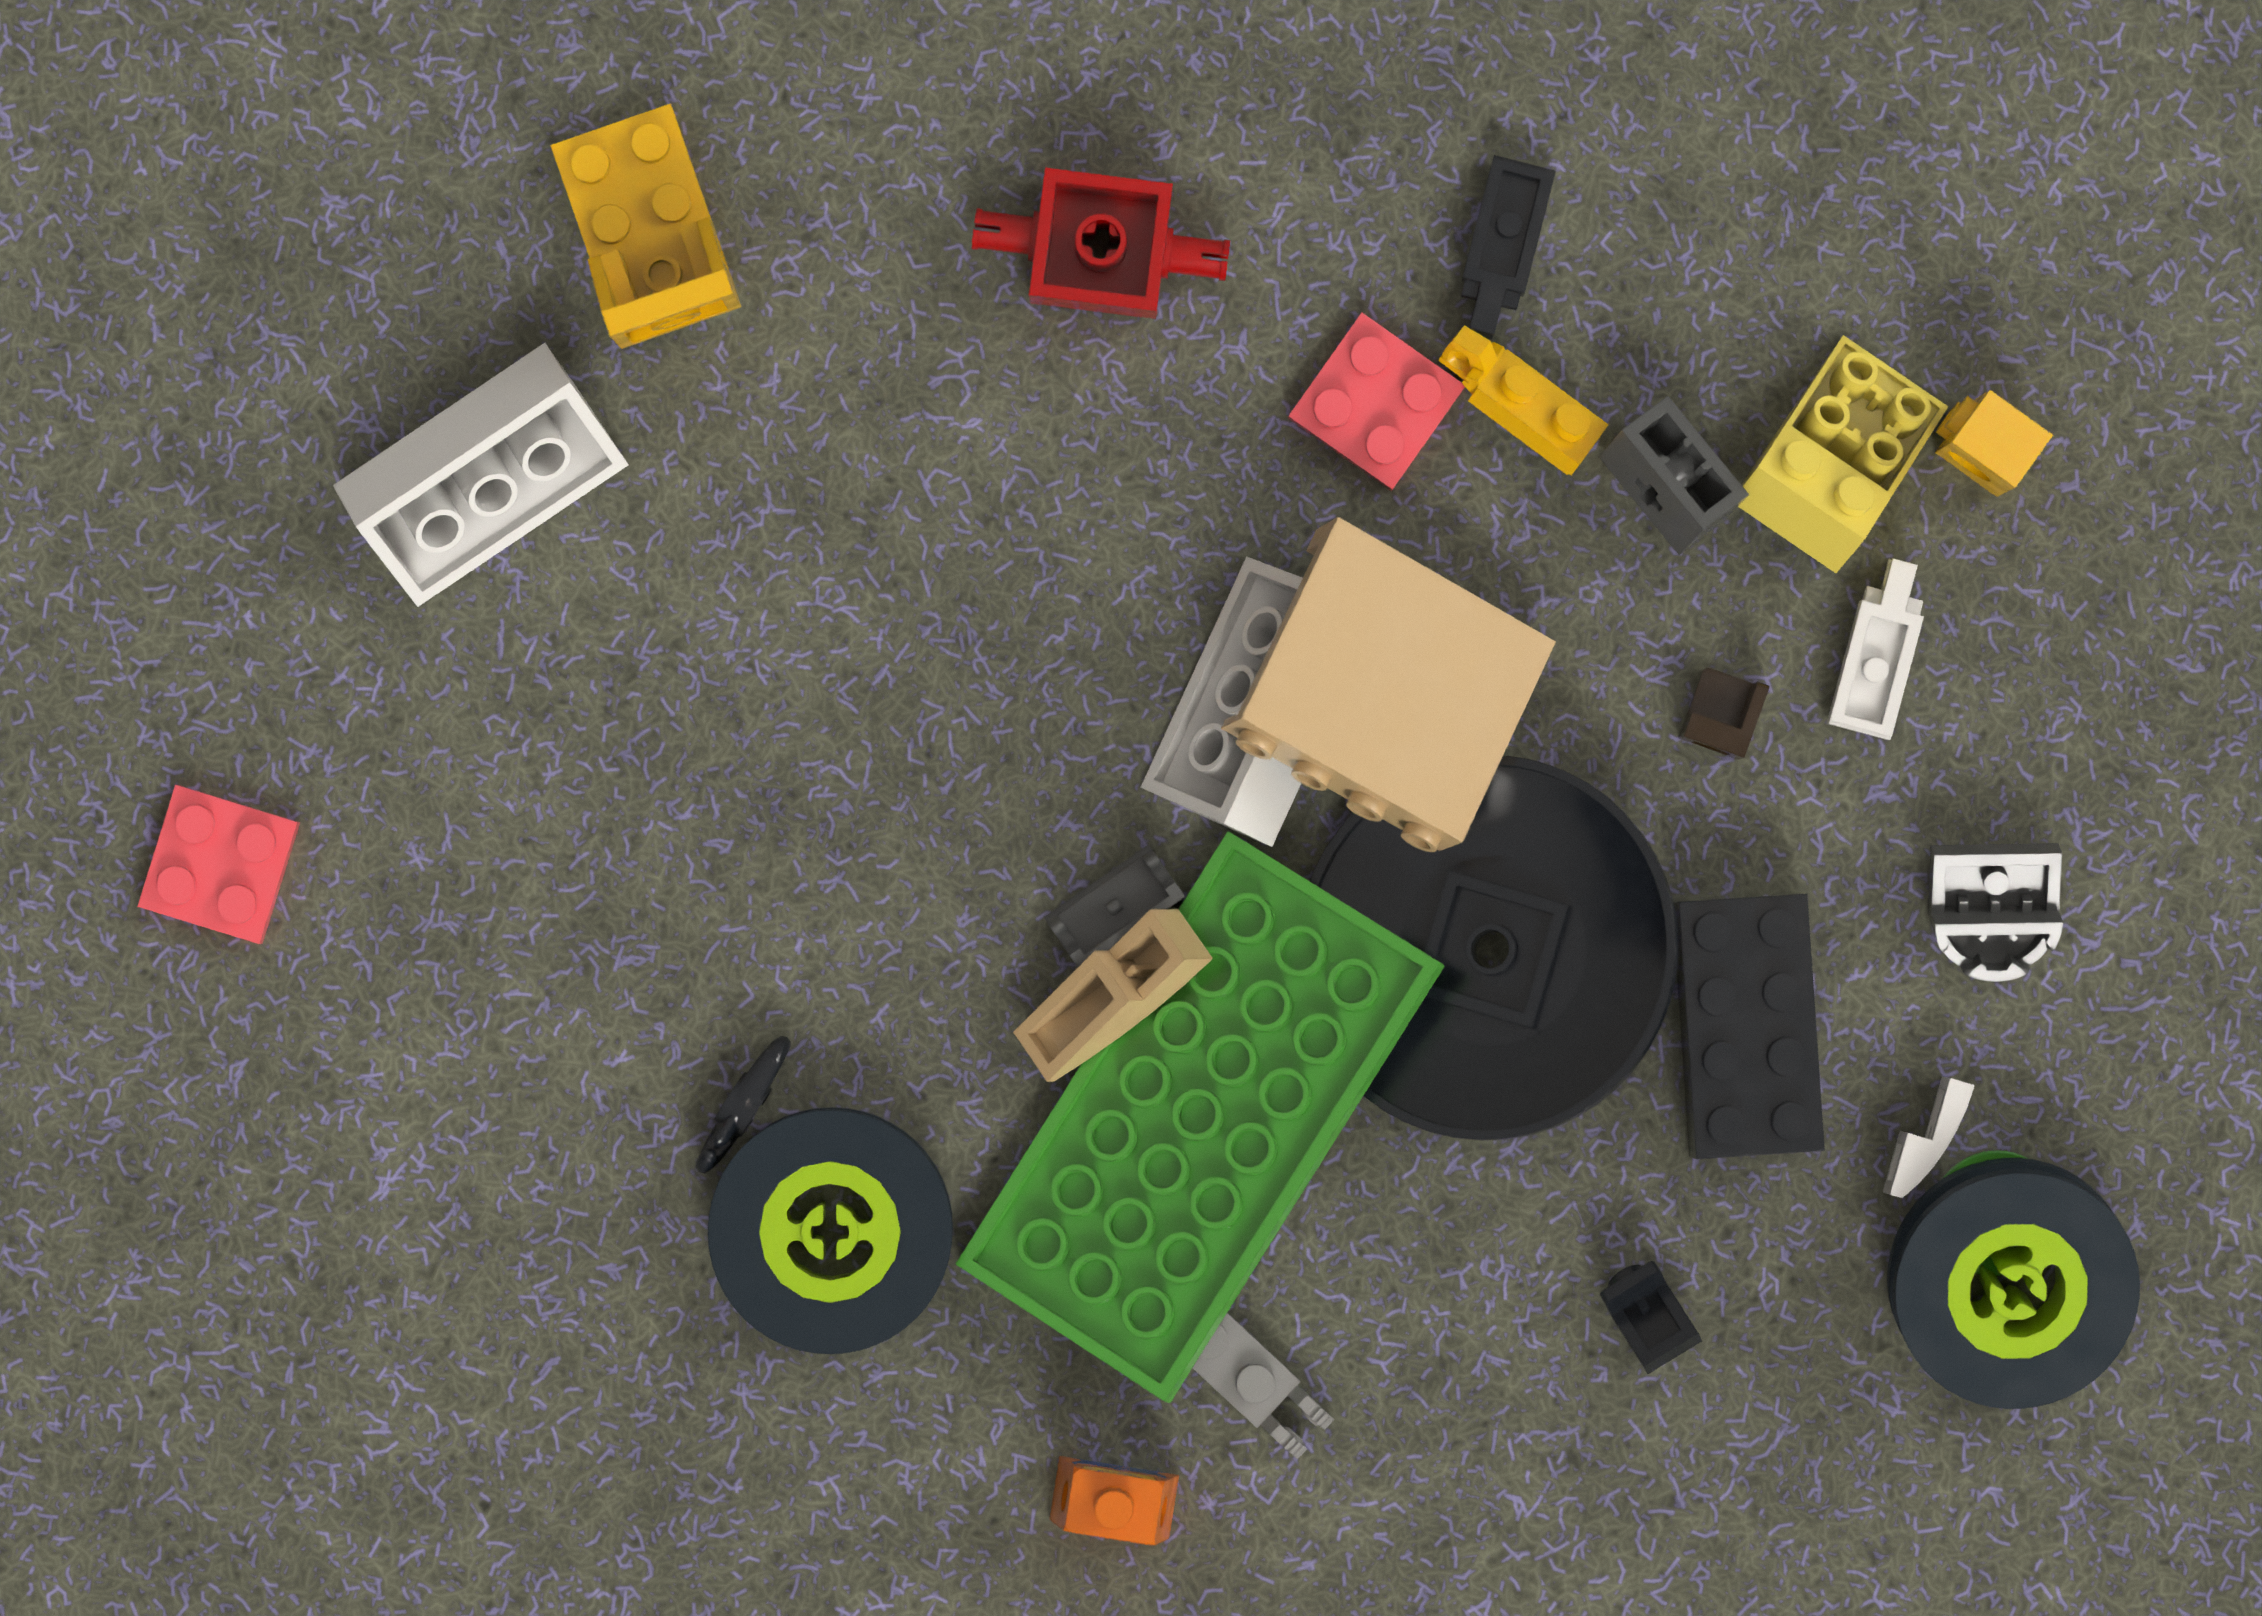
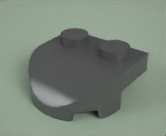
(1995, 906)

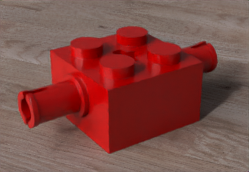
(1073, 211)

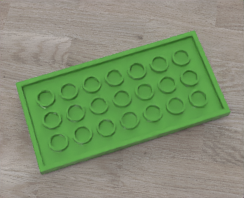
(1201, 1122)

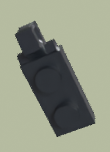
(1505, 239)

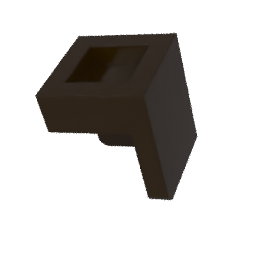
(1723, 713)

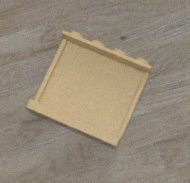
(1391, 688)

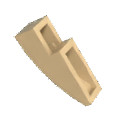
(1112, 992)

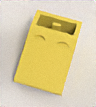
(1840, 454)

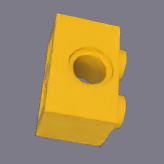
(1991, 441)

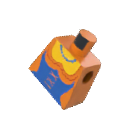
(1113, 1501)

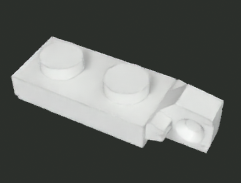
(1878, 655)

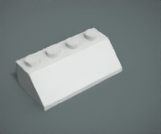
(480, 475)
(1200, 761)

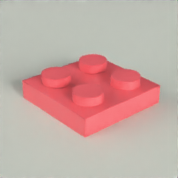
(1376, 401)
(218, 864)

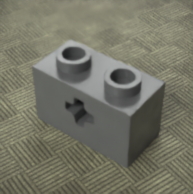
(1673, 475)

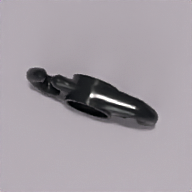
(742, 1104)

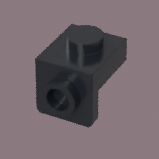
(1649, 1315)

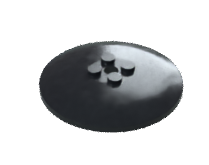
(1583, 968)

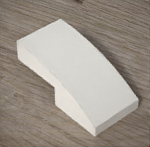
(1917, 1155)

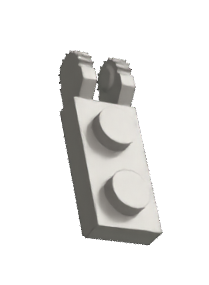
(1256, 1382)

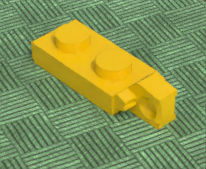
(1523, 400)

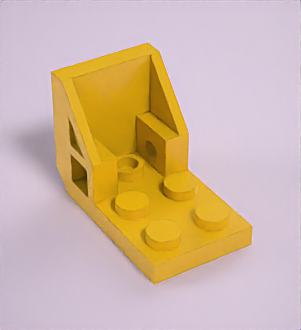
(645, 227)

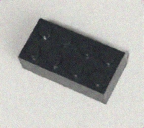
(1748, 1027)

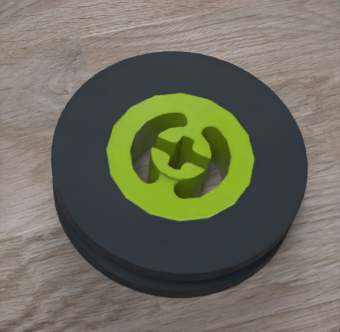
(754, 1230)
(1975, 1344)

